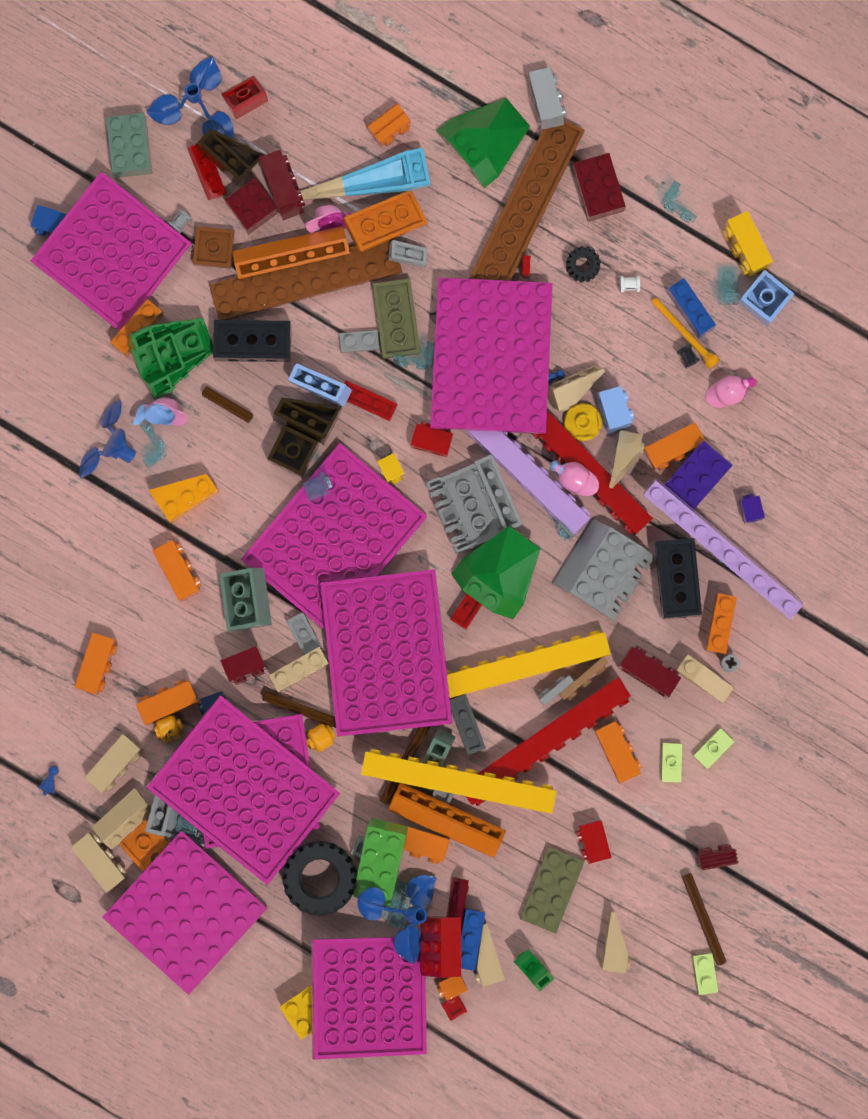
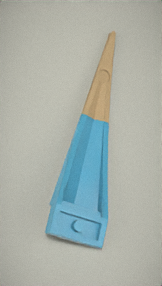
(394, 174)

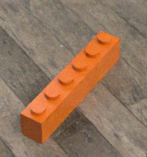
(290, 252)
(447, 820)

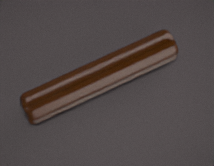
(227, 404)

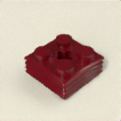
(721, 857)

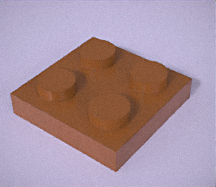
(213, 247)

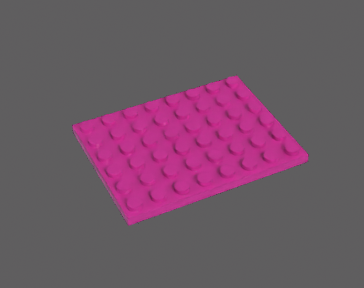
(491, 355)
(335, 536)
(386, 653)
(243, 790)

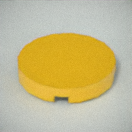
(583, 422)

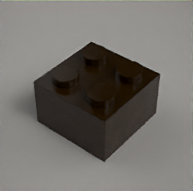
(293, 451)

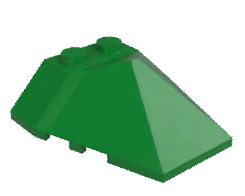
(486, 138)
(169, 352)
(499, 572)

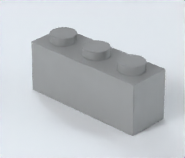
(547, 98)

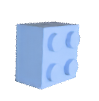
(766, 298)
(615, 410)

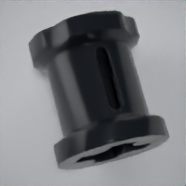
(688, 356)

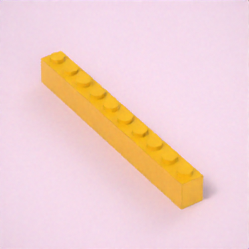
(528, 664)
(459, 782)

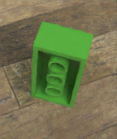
(381, 858)

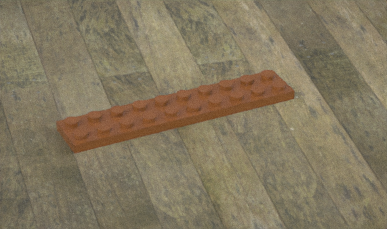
(527, 203)
(284, 286)

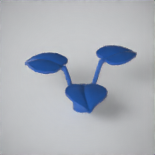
(207, 76)
(115, 447)
(420, 891)

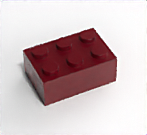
(283, 184)
(598, 187)
(650, 671)

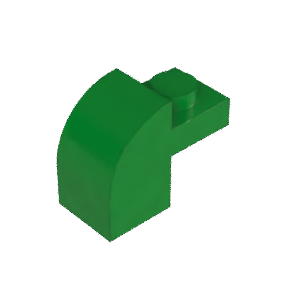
(533, 969)

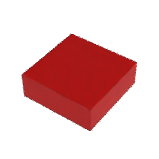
(526, 266)
(454, 1007)

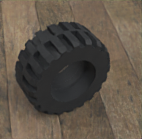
(293, 878)

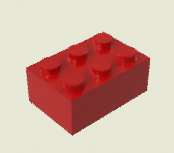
(441, 947)

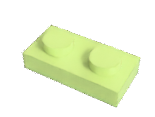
(705, 973)

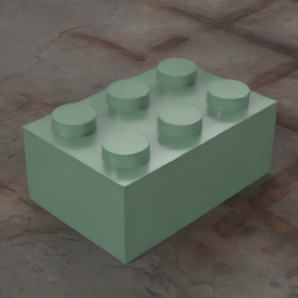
(129, 145)
(245, 599)

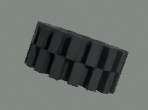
(583, 253)

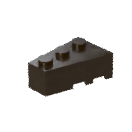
(228, 155)
(307, 418)

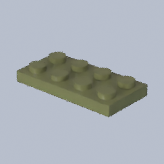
(396, 318)
(552, 890)

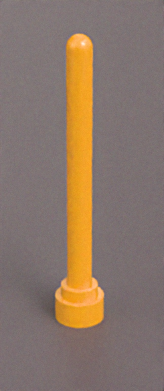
(709, 359)

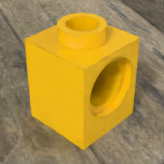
(391, 469)

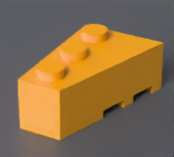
(183, 496)

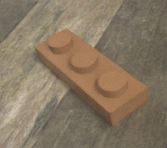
(585, 679)

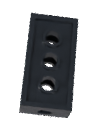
(247, 329)
(687, 569)

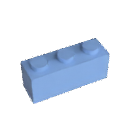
(320, 385)

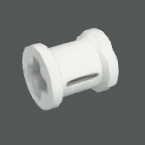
(629, 284)

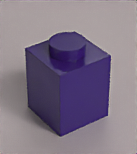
(751, 508)

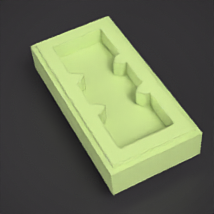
(713, 748)
(671, 762)

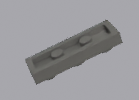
(467, 724)

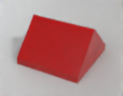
(245, 97)

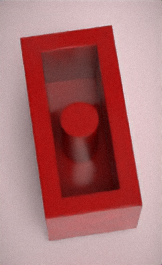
(431, 440)
(594, 842)

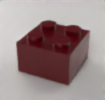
(251, 206)
(243, 665)

